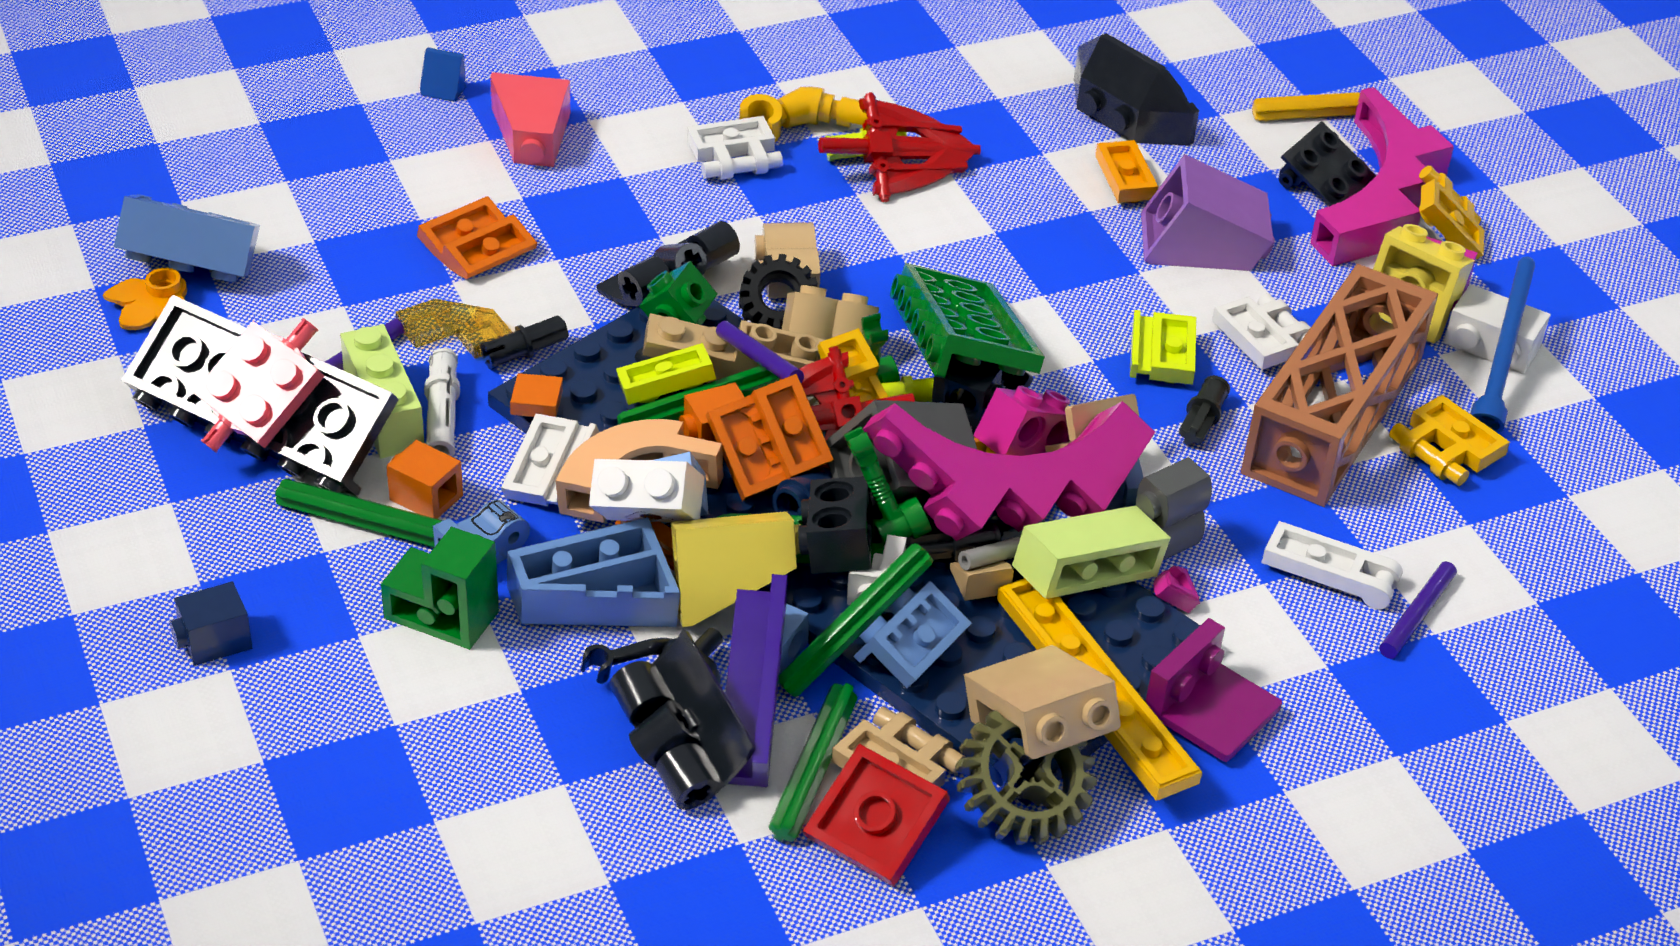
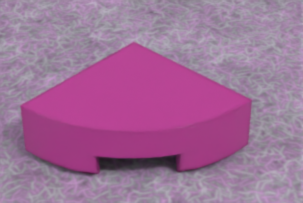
(1176, 588)

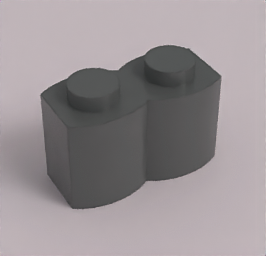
(1176, 503)

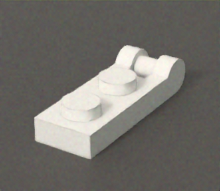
(1333, 564)

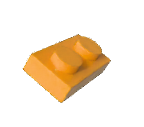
(1126, 171)

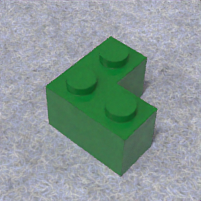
(447, 590)

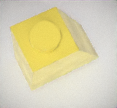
(726, 555)

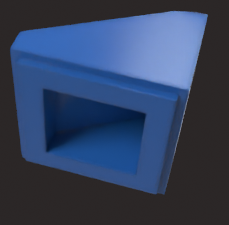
(443, 75)

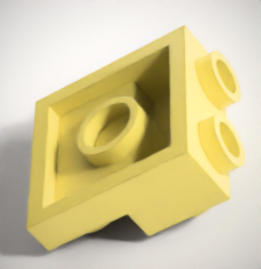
(1427, 264)

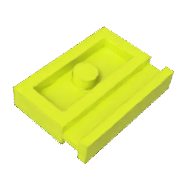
(1163, 347)

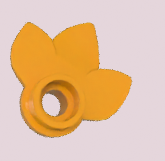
(145, 298)

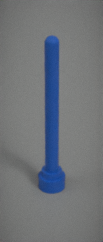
(1490, 407)

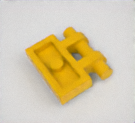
(1450, 212)
(1454, 430)

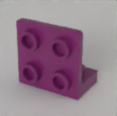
(1205, 698)

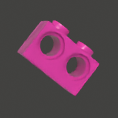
(1023, 421)

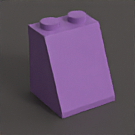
(1206, 220)

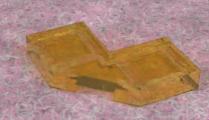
(443, 318)

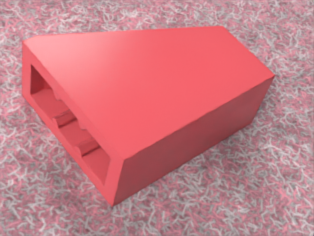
(531, 115)

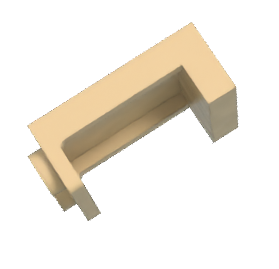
(1048, 697)

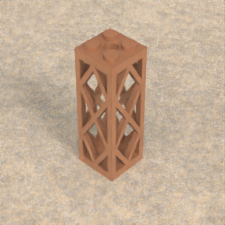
(1340, 338)

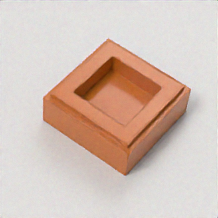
(536, 395)

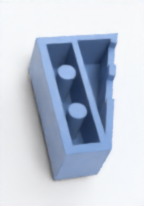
(186, 237)
(595, 579)

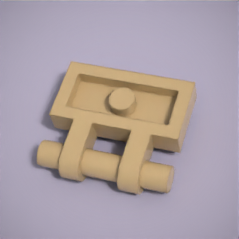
(890, 743)

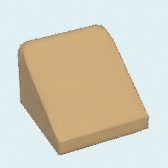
(983, 580)

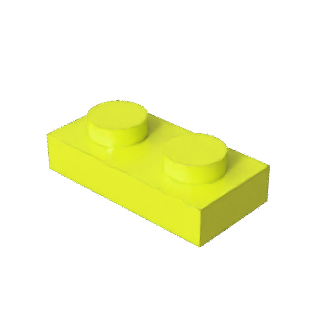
(665, 374)

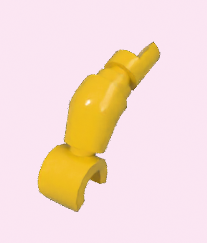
(802, 107)

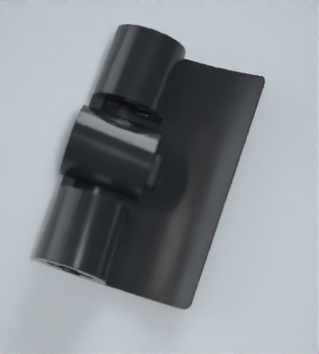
(703, 249)
(683, 722)

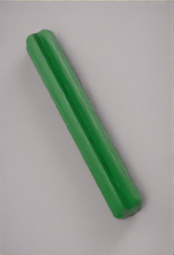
(673, 406)
(356, 512)
(855, 619)
(812, 763)

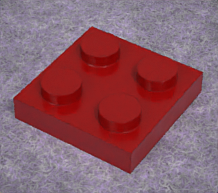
(876, 815)

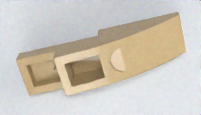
(671, 334)

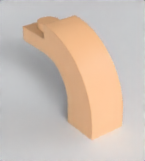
(631, 441)

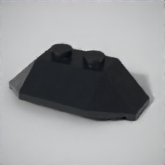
(1132, 94)

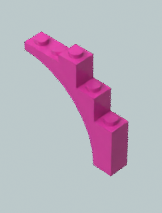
(1393, 197)
(1021, 489)

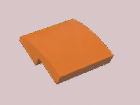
(475, 238)
(769, 437)

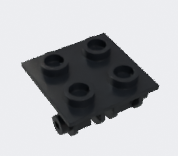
(1325, 166)

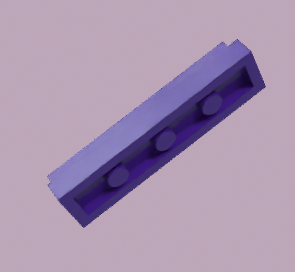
(756, 671)

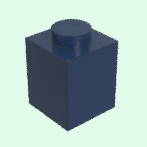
(211, 623)

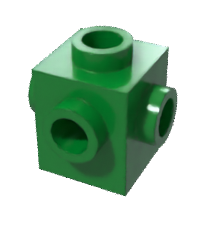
(679, 295)

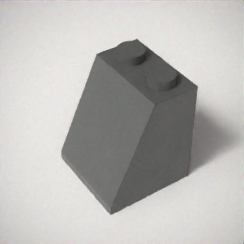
(943, 418)

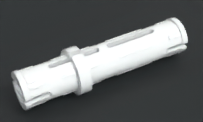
(442, 391)

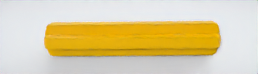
(1305, 106)

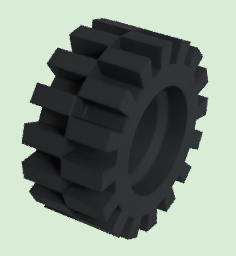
(763, 275)

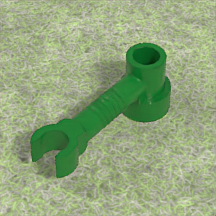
(876, 339)
(898, 519)

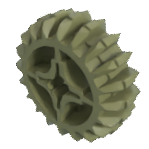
(1042, 787)

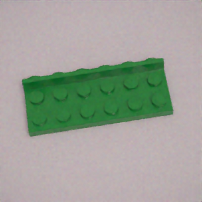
(964, 319)

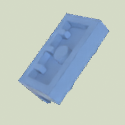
(916, 634)

